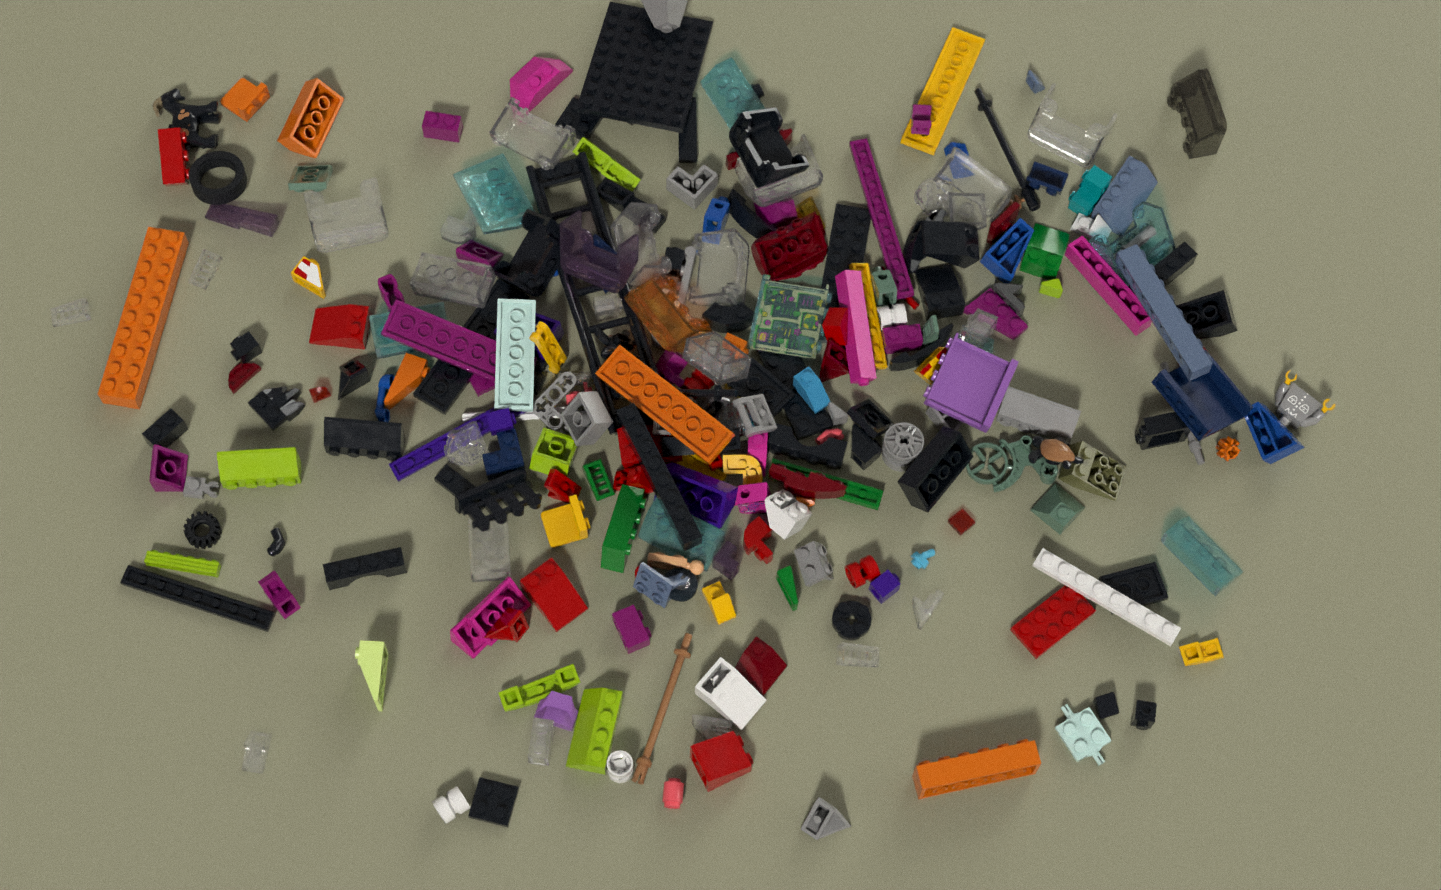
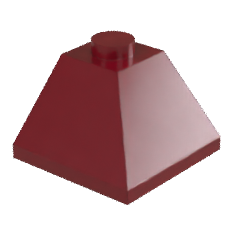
(760, 665)

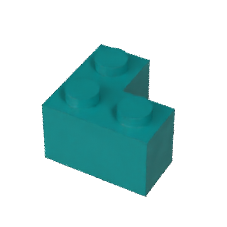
(1090, 191)

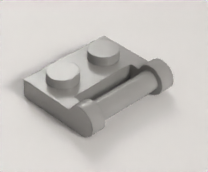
(759, 412)

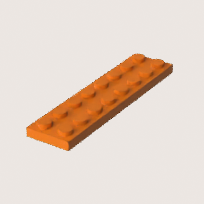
(665, 404)

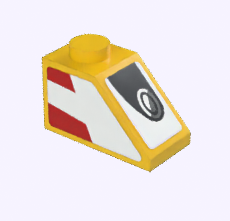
(308, 275)

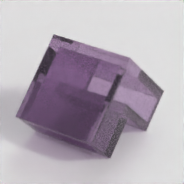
(725, 562)

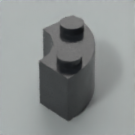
(728, 319)

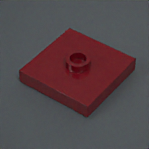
(1003, 223)

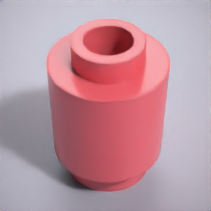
(673, 793)

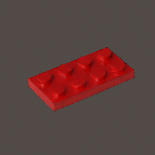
(1052, 620)

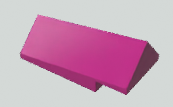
(470, 631)

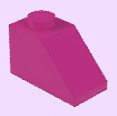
(758, 449)

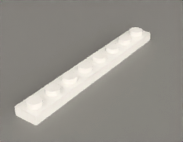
(1106, 597)

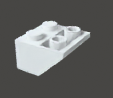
(786, 514)

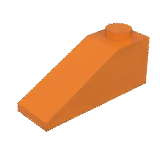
(408, 378)

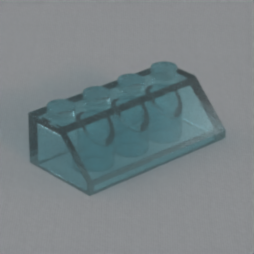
(730, 91)
(659, 533)
(1201, 555)

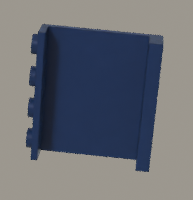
(1204, 402)

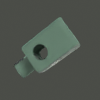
(883, 284)

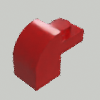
(754, 537)

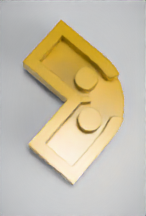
(745, 465)

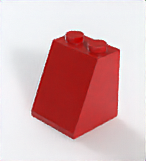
(720, 760)

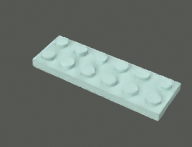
(514, 355)

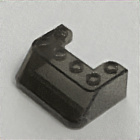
(1200, 113)

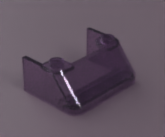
(592, 263)

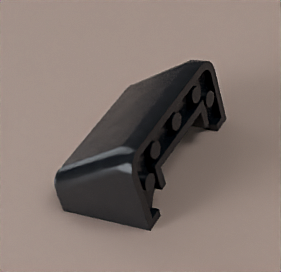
(763, 148)
(535, 258)

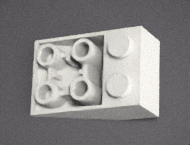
(729, 693)

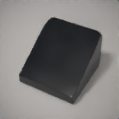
(1106, 705)

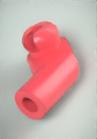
(833, 433)

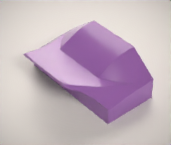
(558, 708)

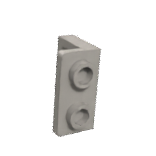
(813, 563)

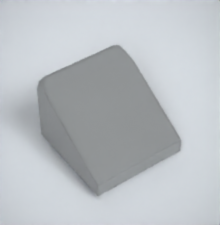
(836, 415)

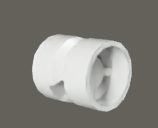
(892, 316)
(620, 766)
(451, 804)

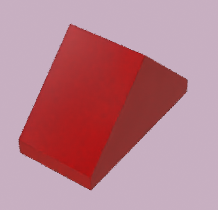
(836, 325)

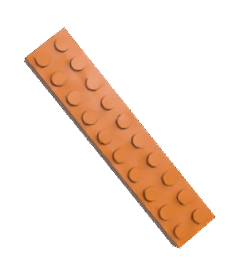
(143, 318)

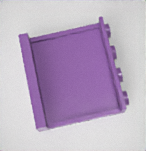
(969, 384)

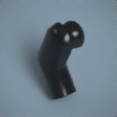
(278, 543)

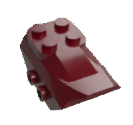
(791, 248)

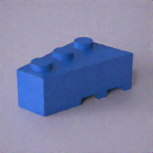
(1007, 252)
(1270, 435)

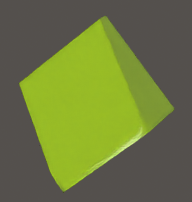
(1051, 288)

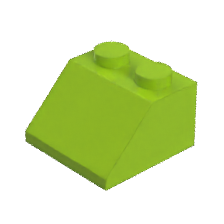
(553, 451)

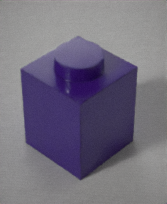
(500, 420)
(885, 586)

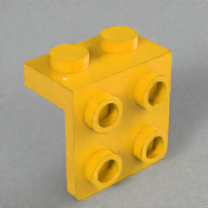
(565, 523)

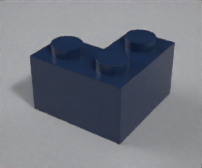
(507, 458)

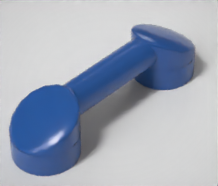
(384, 383)

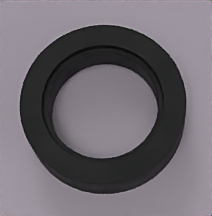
(221, 195)

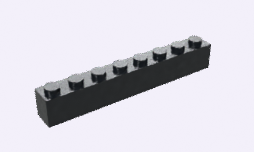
(659, 477)

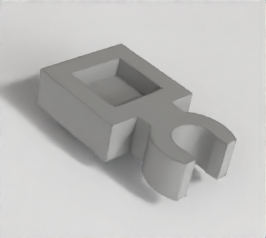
(197, 487)

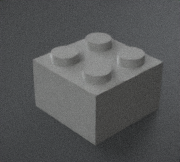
(586, 418)

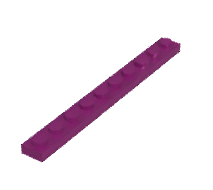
(881, 217)

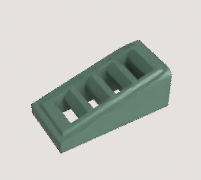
(930, 331)

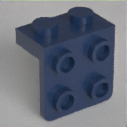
(1047, 178)

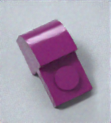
(920, 119)
(670, 366)
(279, 595)

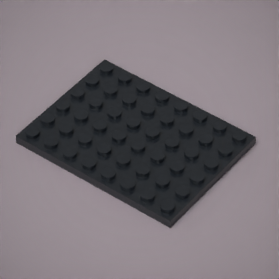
(643, 72)

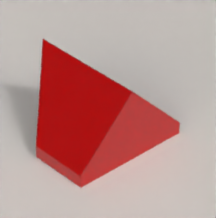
(509, 626)

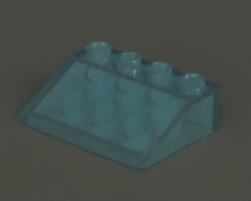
(493, 195)

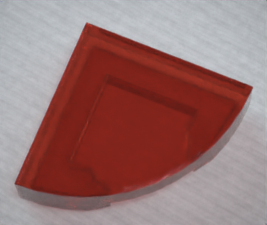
(319, 393)

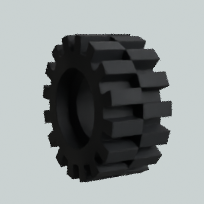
(194, 522)

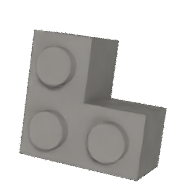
(693, 188)

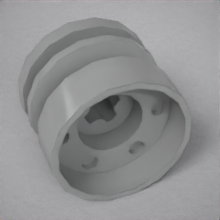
(898, 455)

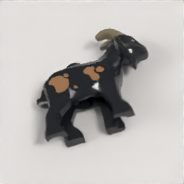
(189, 118)

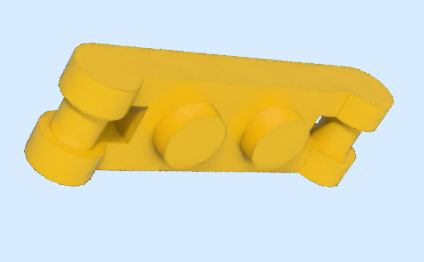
(548, 347)

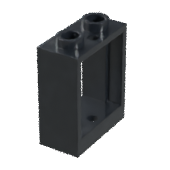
(1161, 431)

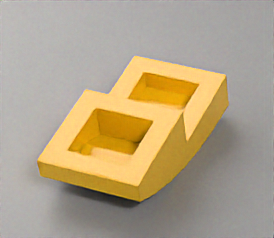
(1202, 652)

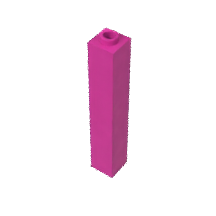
(859, 345)

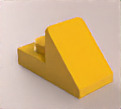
(719, 602)

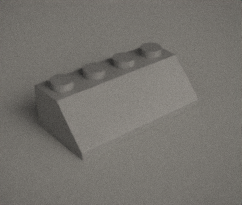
(1037, 415)

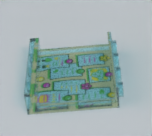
(789, 319)

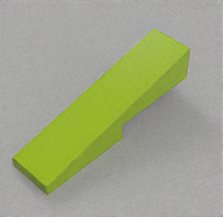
(607, 165)

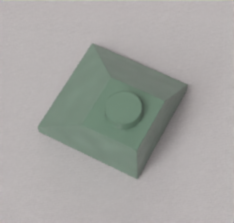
(1057, 509)

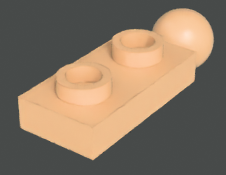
(663, 561)

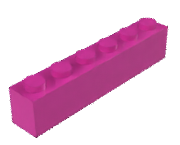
(1108, 285)

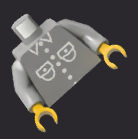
(1297, 406)

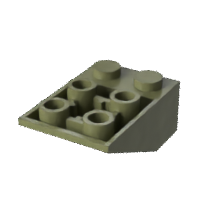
(1097, 473)

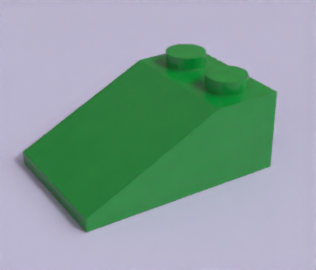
(1044, 252)

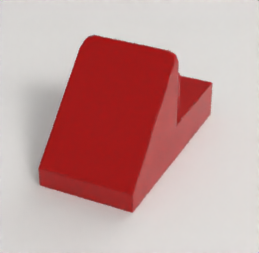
(560, 486)

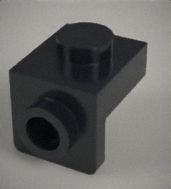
(1144, 715)

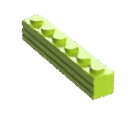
(181, 563)

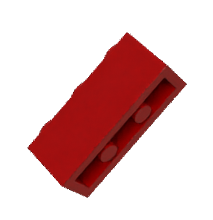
(173, 156)

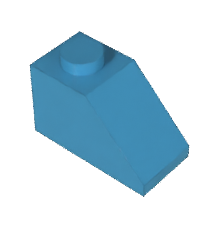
(811, 389)

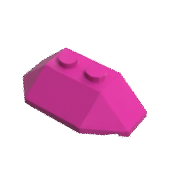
(537, 80)

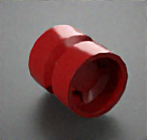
(697, 381)
(868, 568)

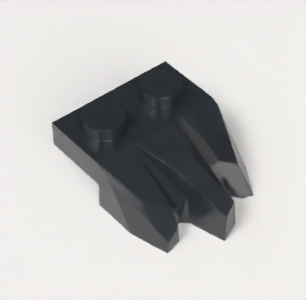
(277, 405)

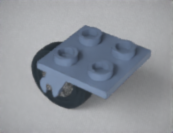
(677, 584)

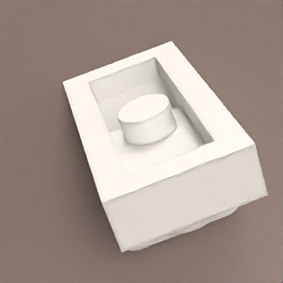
(1089, 227)

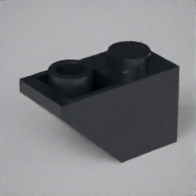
(863, 448)

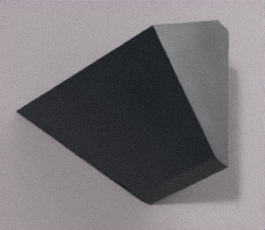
(352, 376)

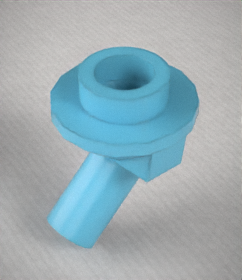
(919, 560)

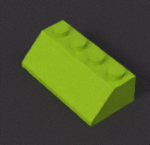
(259, 468)
(595, 729)

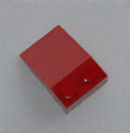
(341, 326)
(627, 455)
(553, 594)

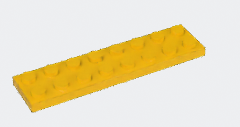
(945, 87)

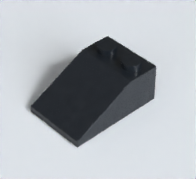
(950, 242)
(940, 292)
(1210, 315)

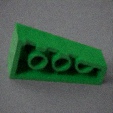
(622, 528)

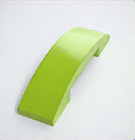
(533, 692)

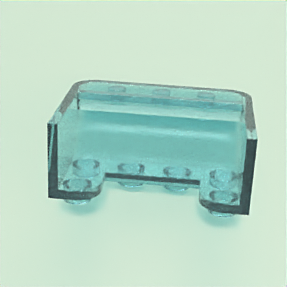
(1155, 248)

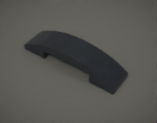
(746, 217)
(905, 362)

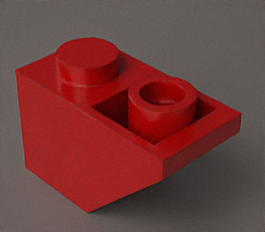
(632, 477)

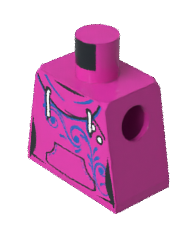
(751, 498)

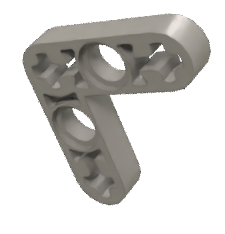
(550, 411)

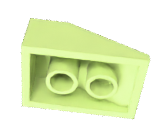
(373, 661)

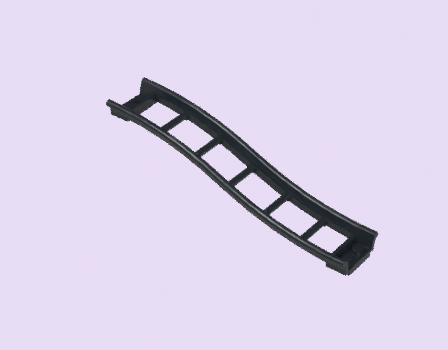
(565, 173)

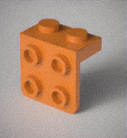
(245, 98)

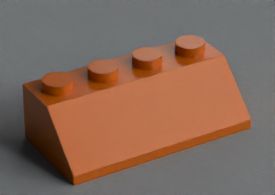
(310, 118)

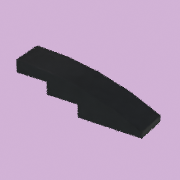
(621, 197)

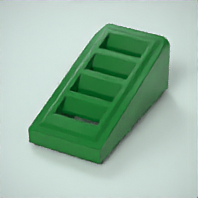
(598, 464)
(786, 582)

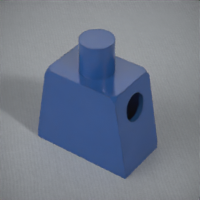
(718, 212)

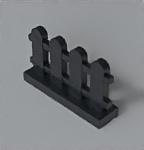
(499, 489)

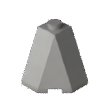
(665, 14)

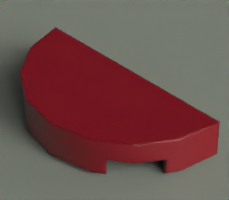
(241, 375)

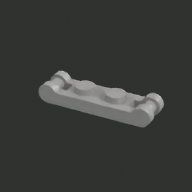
(686, 273)

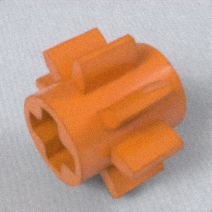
(1227, 448)

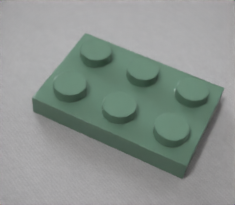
(310, 178)

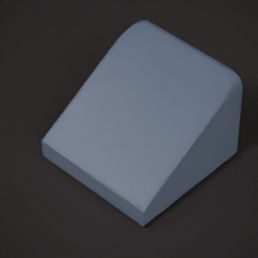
(1034, 82)

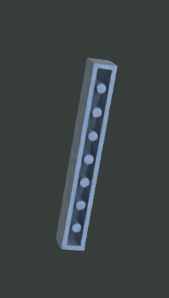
(1163, 312)

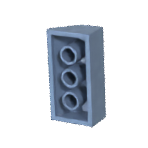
(1126, 191)

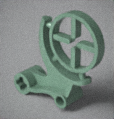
(1019, 453)

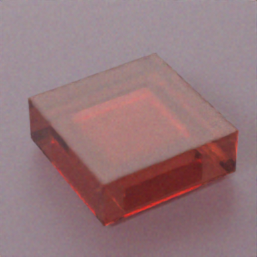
(961, 522)

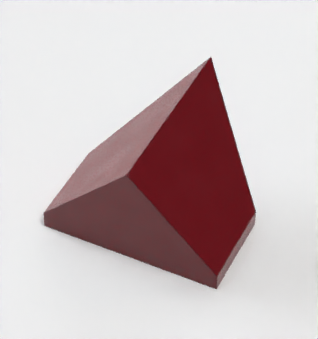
(834, 362)

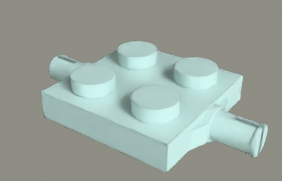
(1083, 734)

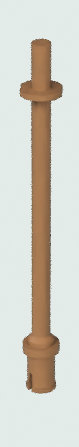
(644, 762)

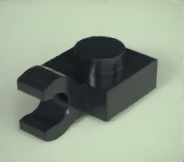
(539, 379)

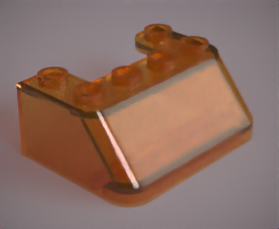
(664, 314)

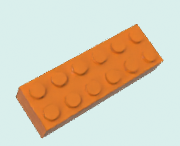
(976, 769)

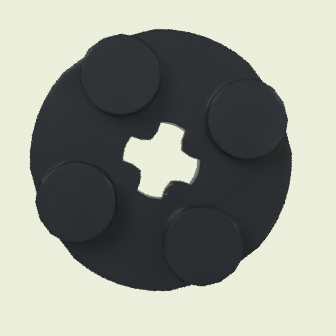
(842, 626)

